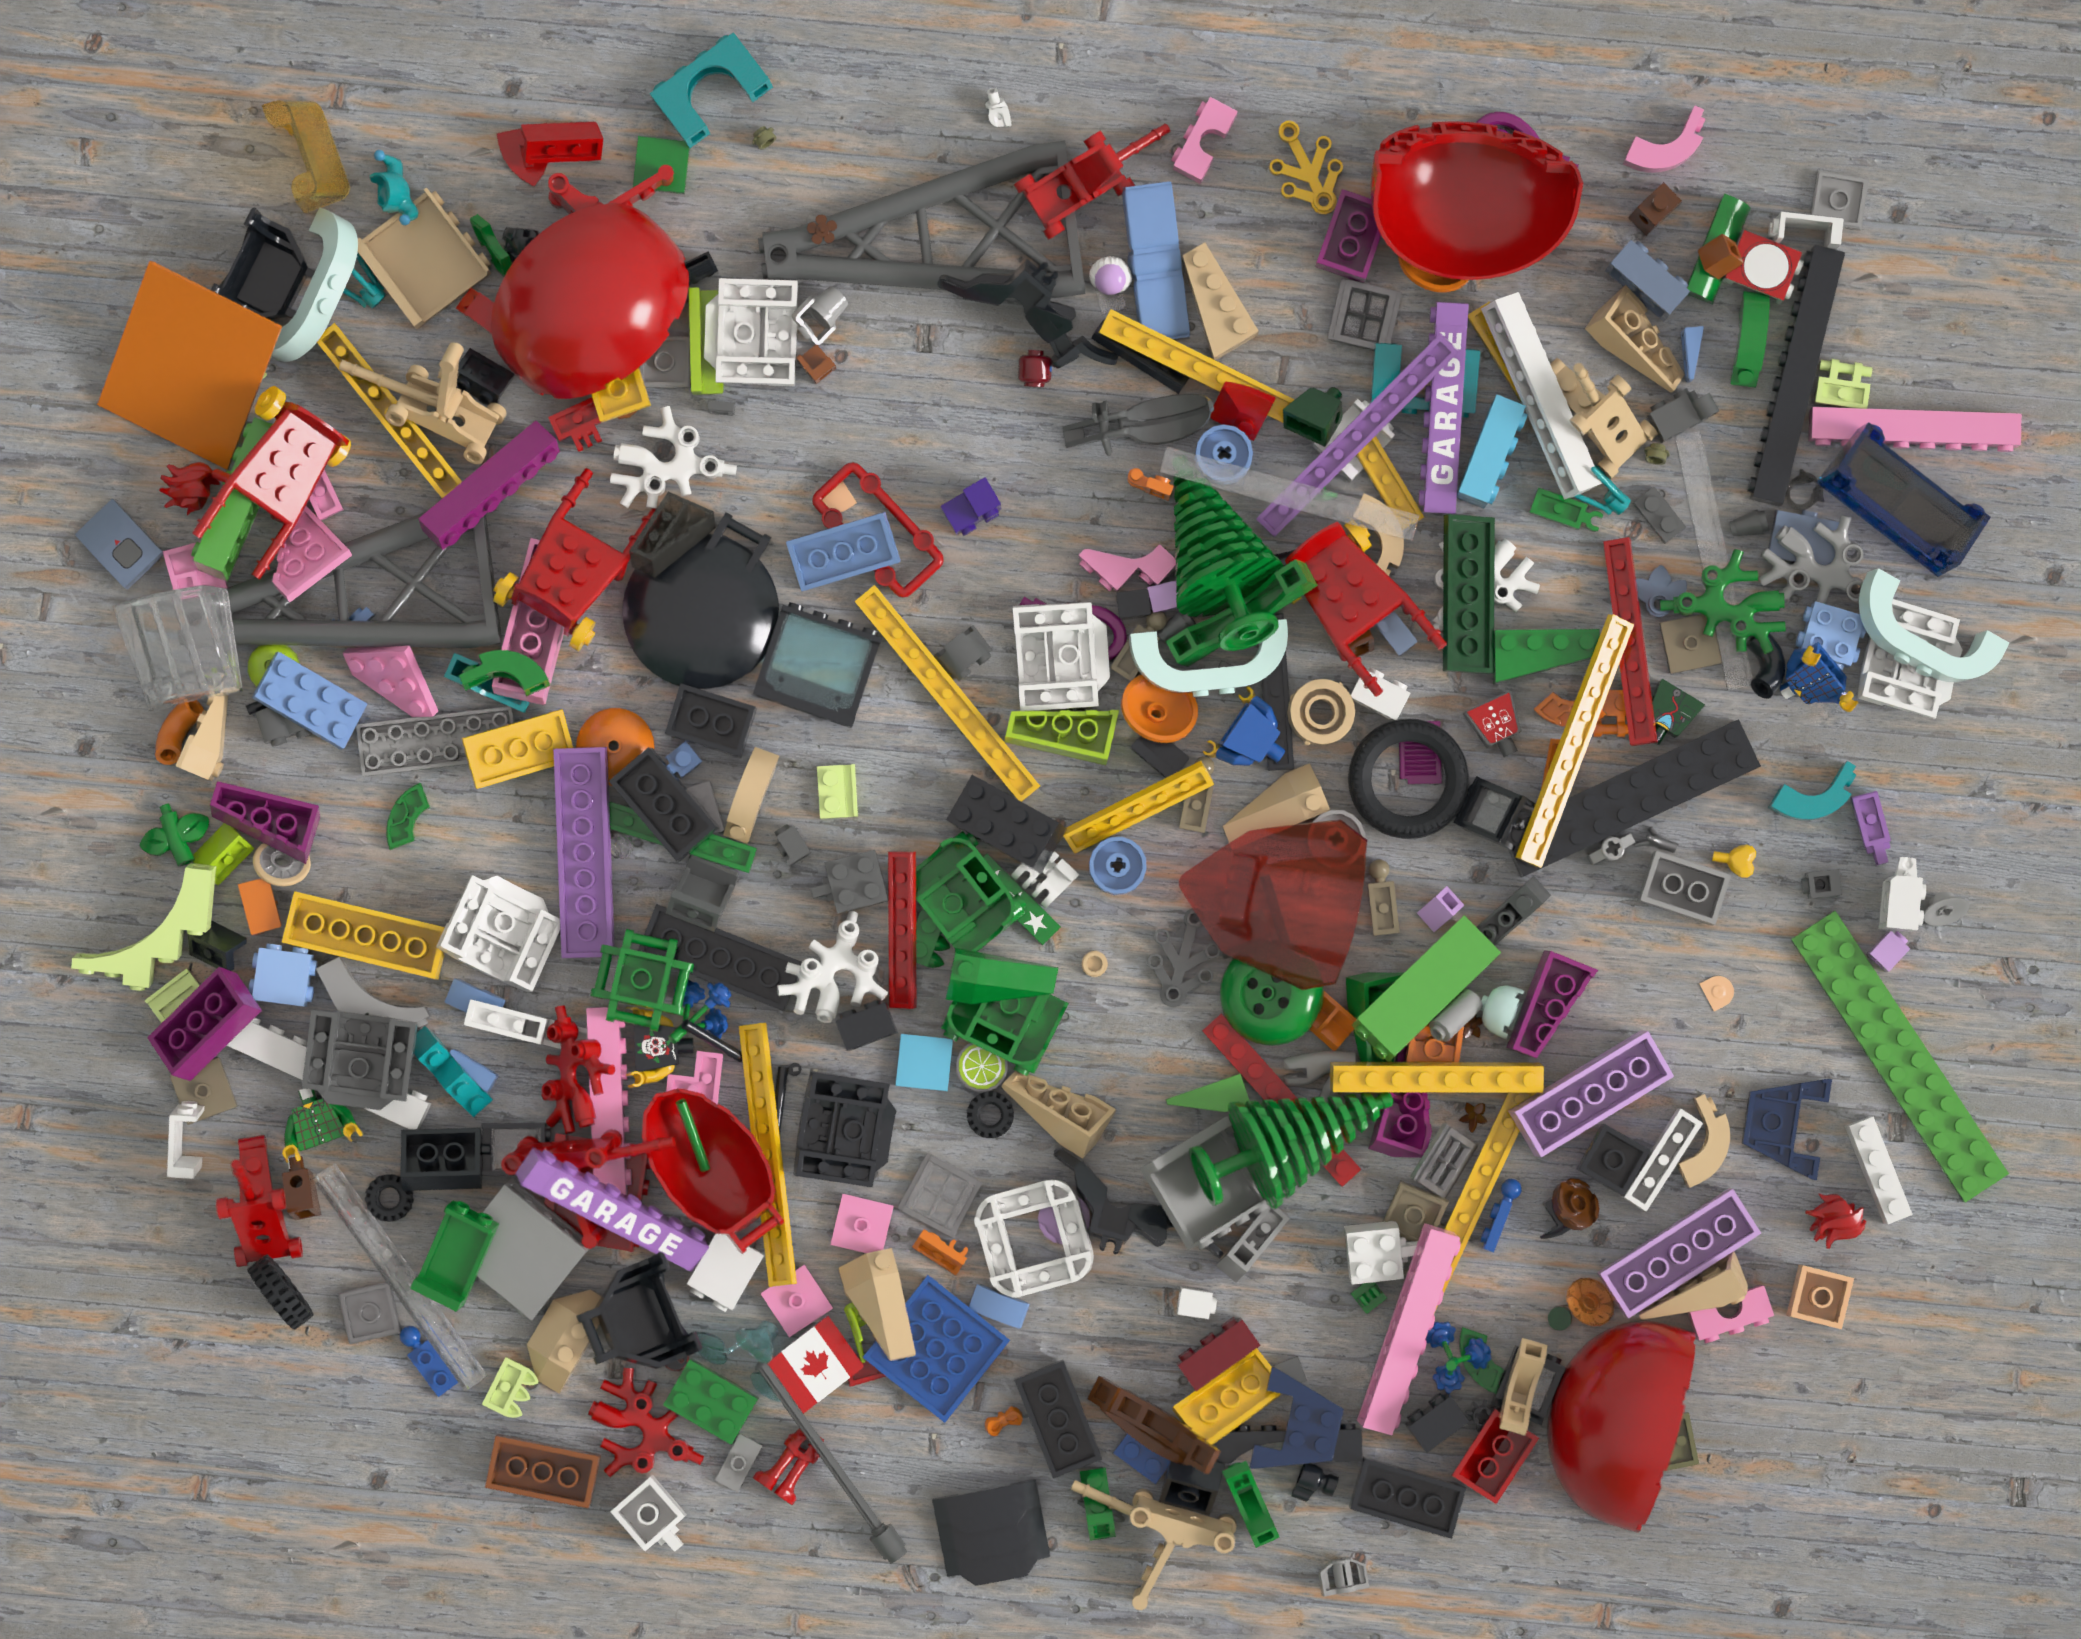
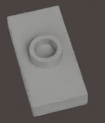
(738, 1462)

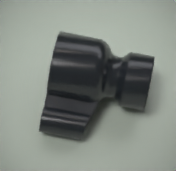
(1312, 1478)

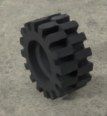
(1001, 1126)
(373, 1201)

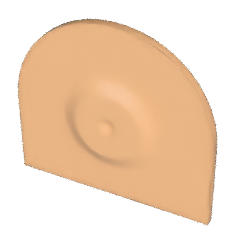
(840, 498)
(1718, 991)

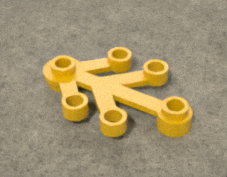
(1308, 171)

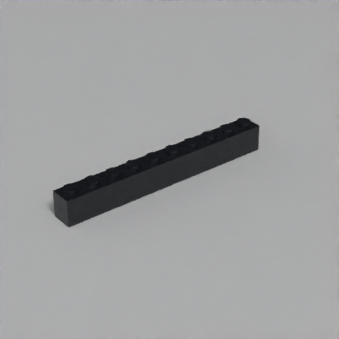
(1797, 375)

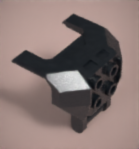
(266, 270)
(639, 1318)

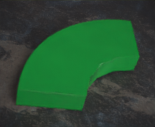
(486, 237)
(404, 815)
(1490, 1376)

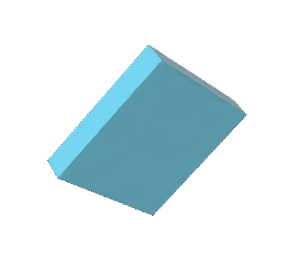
(924, 1062)

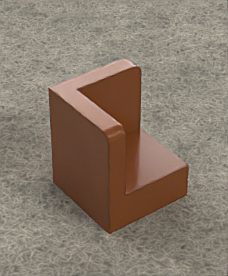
(1720, 256)
(816, 363)

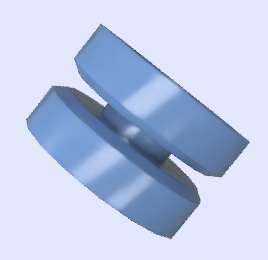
(1229, 440)
(1119, 850)

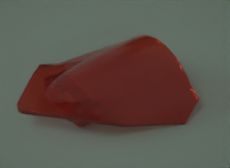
(1284, 899)

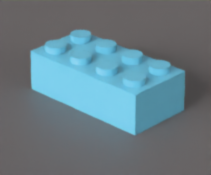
(1490, 451)

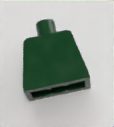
(1314, 415)

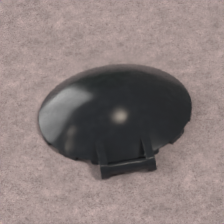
(706, 612)

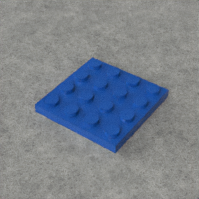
(950, 1347)

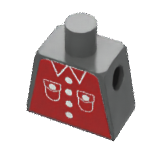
(1496, 722)

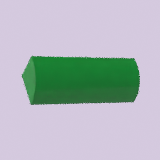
(1728, 221)

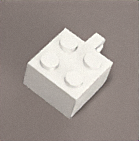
(1902, 898)
(1376, 1252)
(650, 1515)

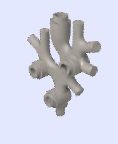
(1827, 576)

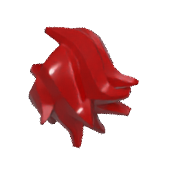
(188, 486)
(1836, 1219)

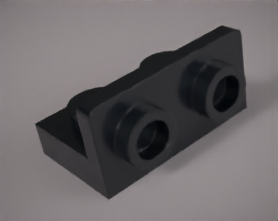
(482, 377)

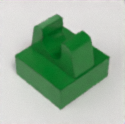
(1368, 1296)

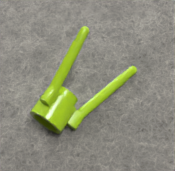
(855, 1322)

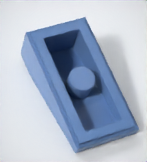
(1691, 342)
(481, 1075)

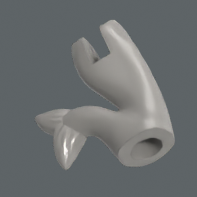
(1314, 1067)

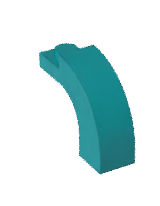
(459, 663)
(1803, 807)

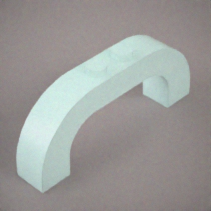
(325, 288)
(1907, 648)
(1151, 665)

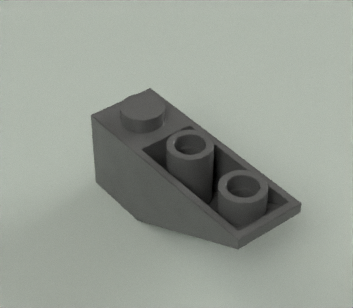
(1514, 910)

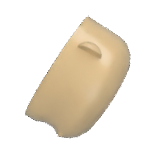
(1342, 712)

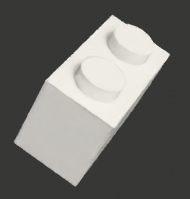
(1387, 704)
(1196, 1303)

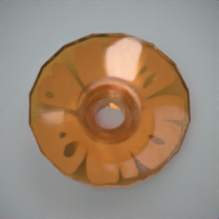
(1590, 1302)

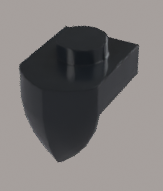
(1557, 1230)

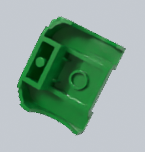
(965, 894)
(1008, 1028)

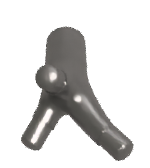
(1657, 841)

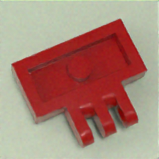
(577, 423)

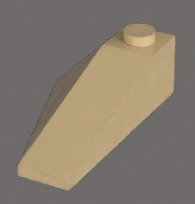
(1628, 334)
(1287, 801)
(877, 1294)

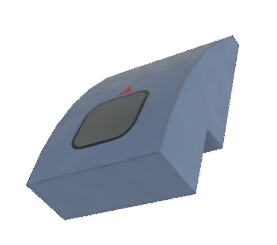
(119, 544)

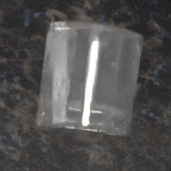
(181, 645)

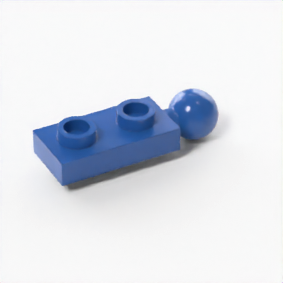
(1510, 1190)
(427, 1361)

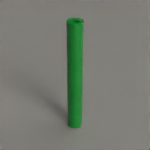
(693, 1135)

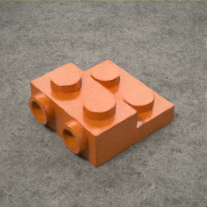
(1428, 1049)

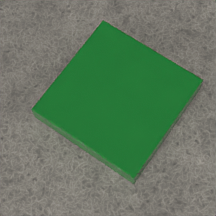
(656, 152)

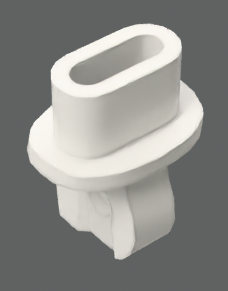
(998, 109)

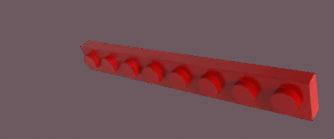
(1633, 661)
(1267, 1084)

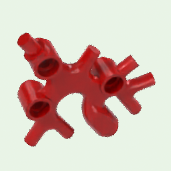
(567, 1088)
(654, 1430)

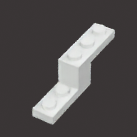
(512, 1023)

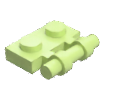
(1839, 392)

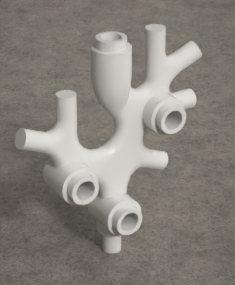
(679, 468)
(1503, 553)
(820, 975)

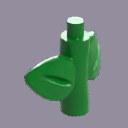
(175, 835)

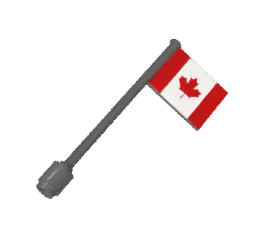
(803, 1377)

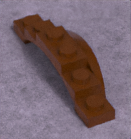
(1153, 1426)

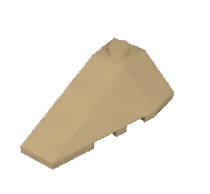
(204, 749)
(1068, 1117)
(1713, 1288)

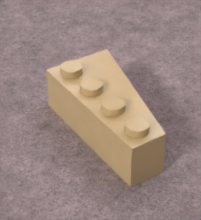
(1218, 306)

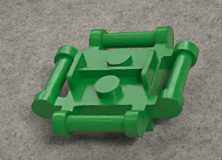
(641, 980)

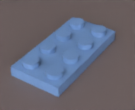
(843, 551)
(309, 700)

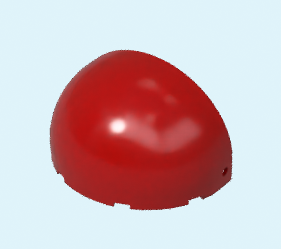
(1472, 198)
(589, 300)
(1620, 1419)

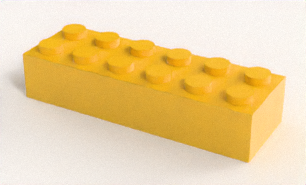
(364, 935)

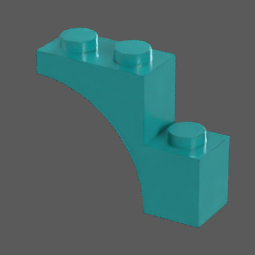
(449, 1072)

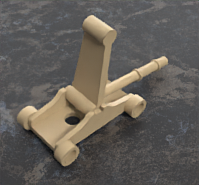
(445, 397)
(1603, 415)
(1174, 1523)

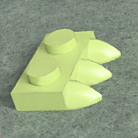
(508, 1387)

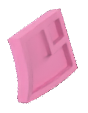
(184, 572)

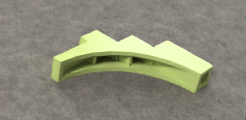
(137, 961)

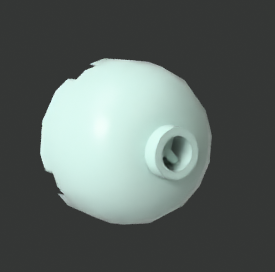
(1501, 1009)

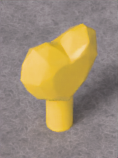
(1738, 860)

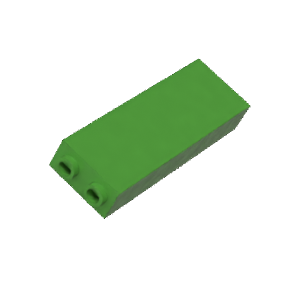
(1425, 989)

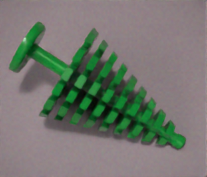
(1220, 564)
(1286, 1141)

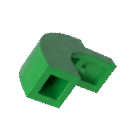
(1751, 339)
(1250, 1503)

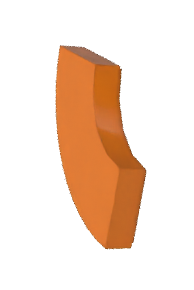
(1558, 709)

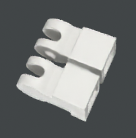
(1058, 878)

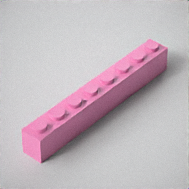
(1919, 428)
(610, 1105)
(1408, 1329)

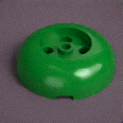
(1276, 1024)

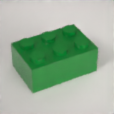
(711, 1401)

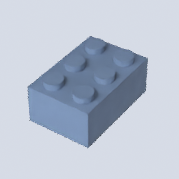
(1648, 279)

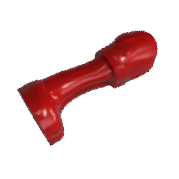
(804, 1458)

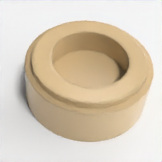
(1094, 964)

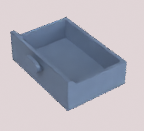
(1804, 524)
(1396, 633)

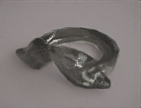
(1817, 495)

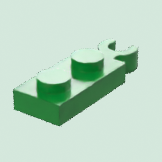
(1565, 512)

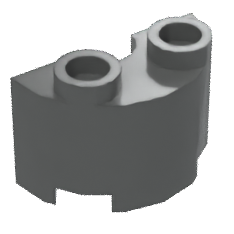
(963, 653)

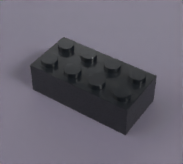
(664, 804)
(1006, 824)
(1058, 1418)
(1407, 1497)

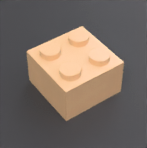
(1820, 1296)

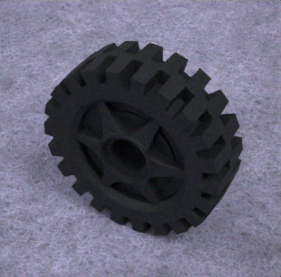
(280, 1292)

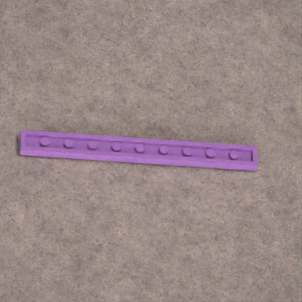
(1366, 426)

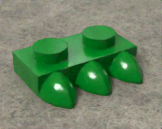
(928, 940)

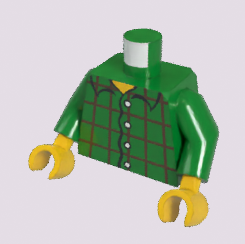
(316, 1124)

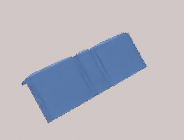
(1156, 259)

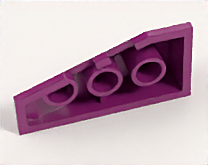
(1404, 1126)

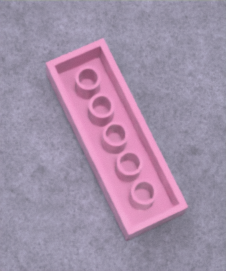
(534, 637)

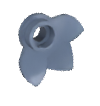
(1659, 588)

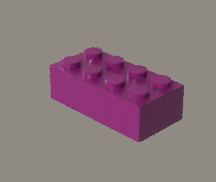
(204, 1024)

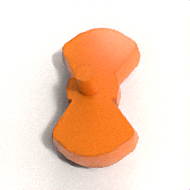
(1012, 1416)

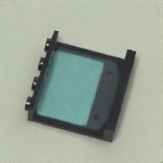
(817, 665)

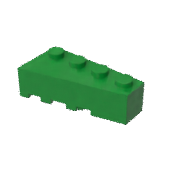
(1535, 651)

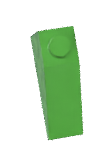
(1214, 1095)

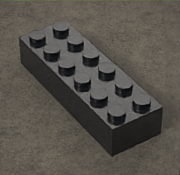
(724, 958)

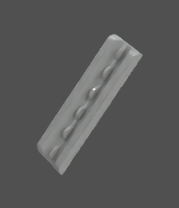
(423, 741)

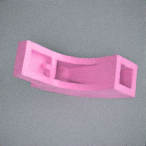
(1660, 158)

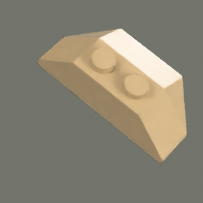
(561, 1338)

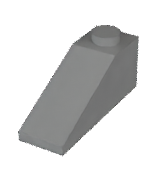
(1252, 1243)

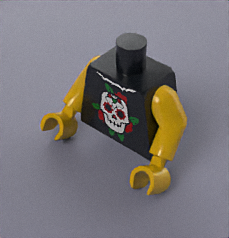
(654, 1051)

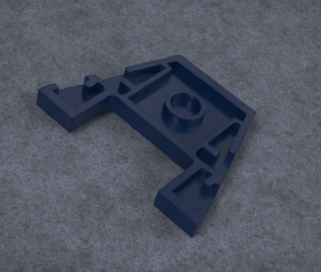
(1773, 1123)
(1310, 1426)

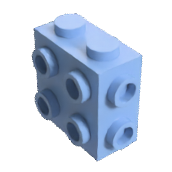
(1834, 630)
(283, 975)

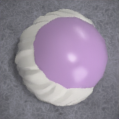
(1110, 275)

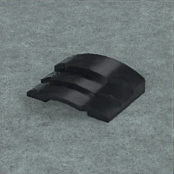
(844, 1129)
(992, 1532)

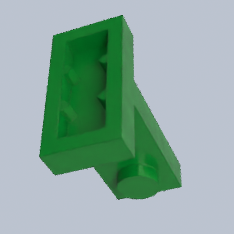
(1098, 1515)

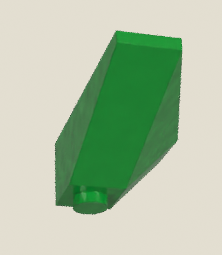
(991, 978)
(1362, 992)

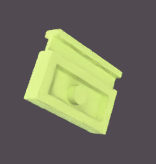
(837, 791)
(172, 994)

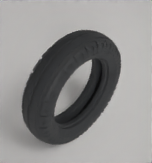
(1455, 778)

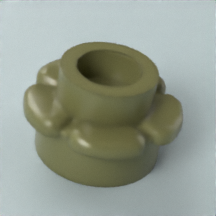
(763, 137)
(1656, 454)

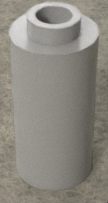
(1455, 1015)

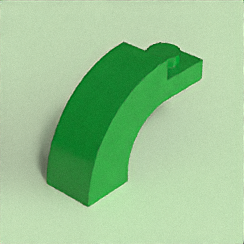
(506, 665)

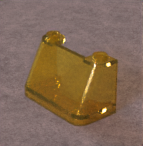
(325, 176)

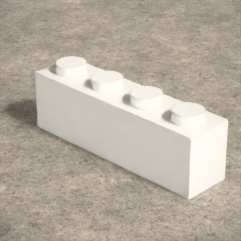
(1662, 1159)
(1878, 1170)

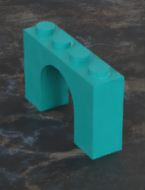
(725, 58)
(1387, 367)

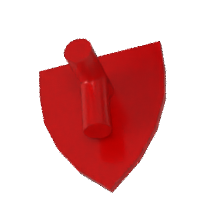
(512, 147)

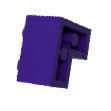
(972, 506)

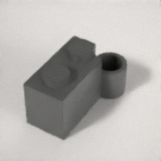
(1681, 413)

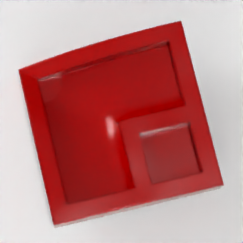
(1242, 408)

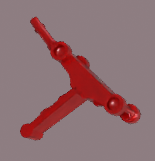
(1086, 178)
(567, 197)
(582, 1154)
(258, 1208)

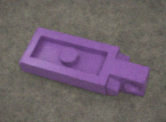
(1872, 825)

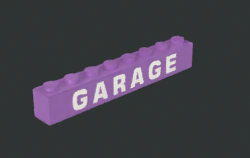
(1444, 413)
(612, 1209)

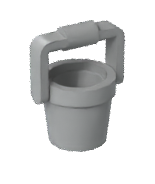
(824, 309)

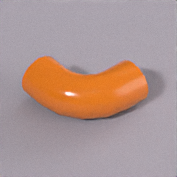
(174, 730)

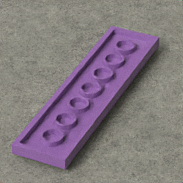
(583, 851)

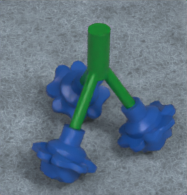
(714, 1021)
(1449, 1375)

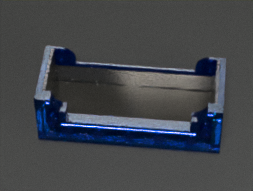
(1902, 502)

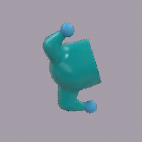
(394, 189)

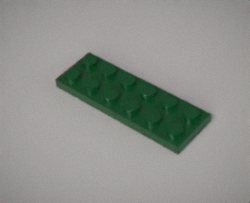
(1468, 593)

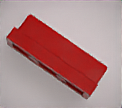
(562, 142)

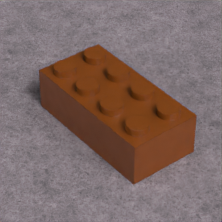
(543, 1471)

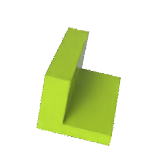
(224, 850)

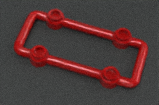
(922, 539)

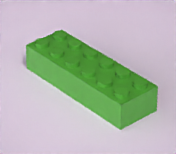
(230, 527)

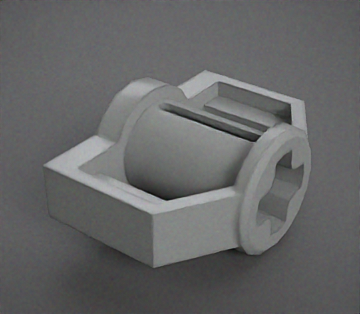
(1611, 849)
(1343, 1577)

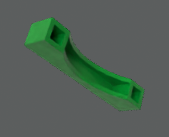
(1274, 594)

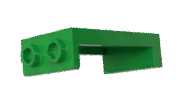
(455, 1255)

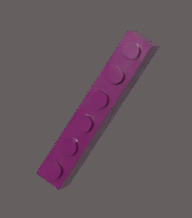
(489, 485)

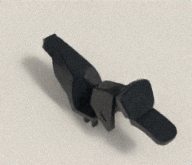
(1034, 291)
(1115, 1223)

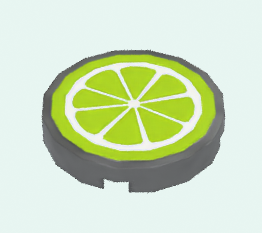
(980, 1068)

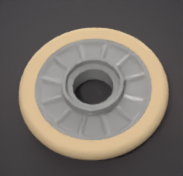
(277, 875)

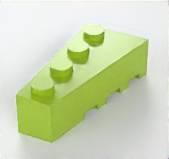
(1067, 733)

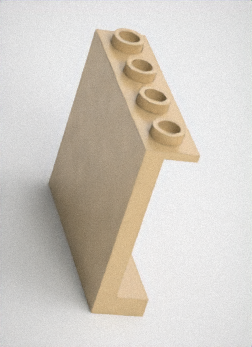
(425, 261)

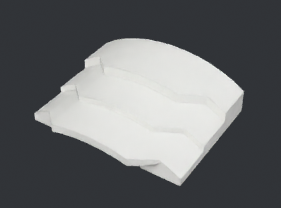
(752, 332)
(1060, 656)
(1898, 684)
(501, 932)

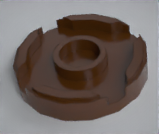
(1575, 1204)

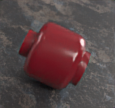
(1034, 369)

